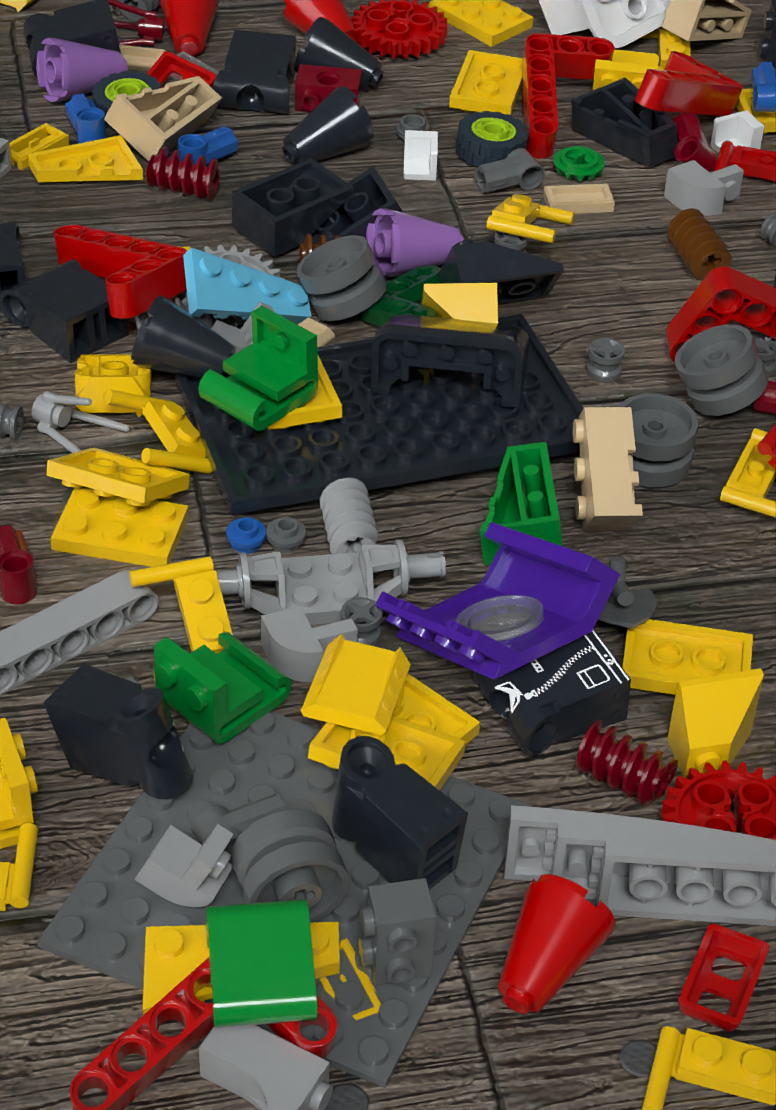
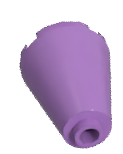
(74, 68)
(408, 241)

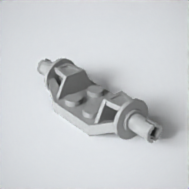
(326, 581)

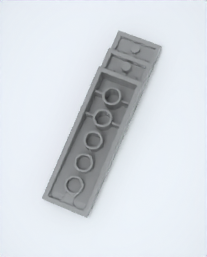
(647, 864)

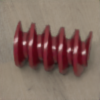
(184, 174)
(624, 766)

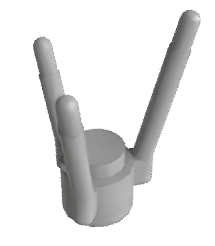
(53, 412)

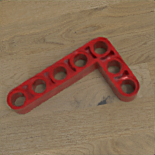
(542, 61)
(688, 88)
(132, 266)
(717, 300)
(164, 1051)

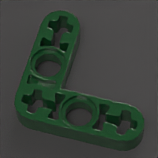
(402, 296)

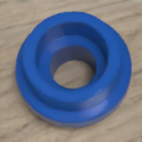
(246, 534)

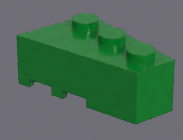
(524, 498)

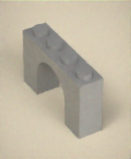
(265, 1069)

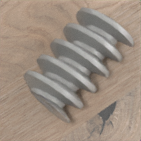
(348, 516)

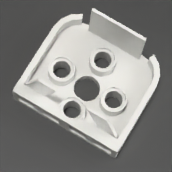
(609, 19)

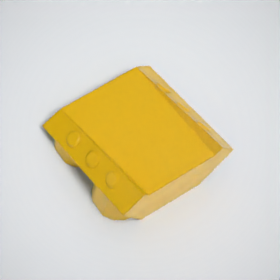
(112, 372)
(357, 686)

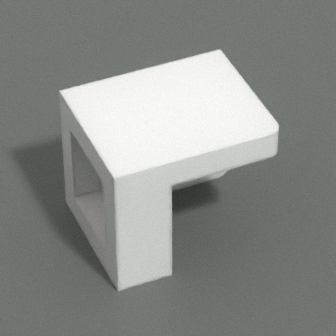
(738, 128)
(420, 155)

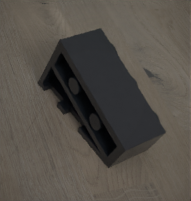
(622, 124)

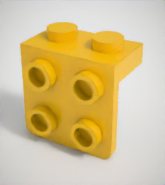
(624, 64)

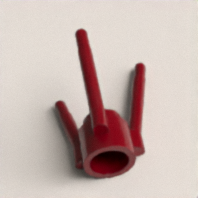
(149, 27)

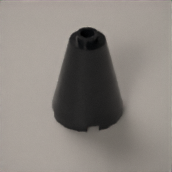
(334, 48)
(330, 129)
(179, 342)

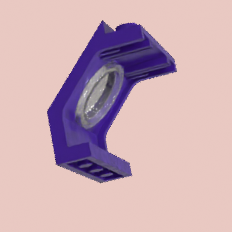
(521, 610)

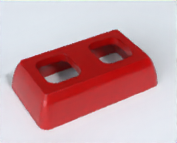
(170, 63)
(734, 946)

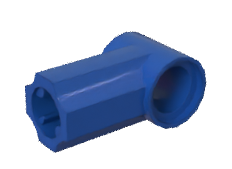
(764, 88)
(86, 118)
(212, 145)

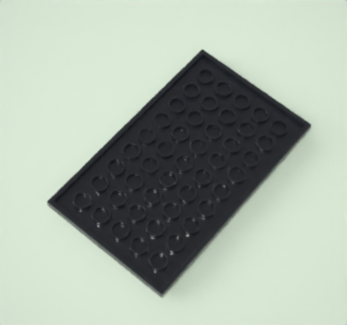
(418, 432)

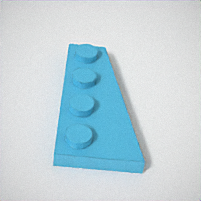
(234, 289)

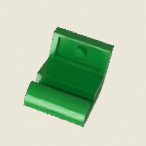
(268, 375)
(219, 690)
(261, 963)

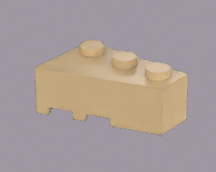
(706, 19)
(162, 115)
(606, 469)

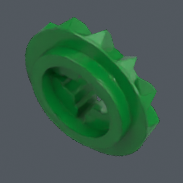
(571, 159)

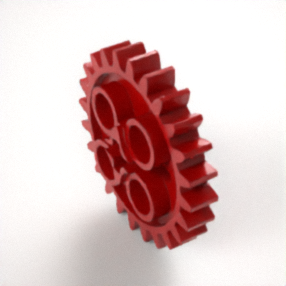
(400, 27)
(706, 802)

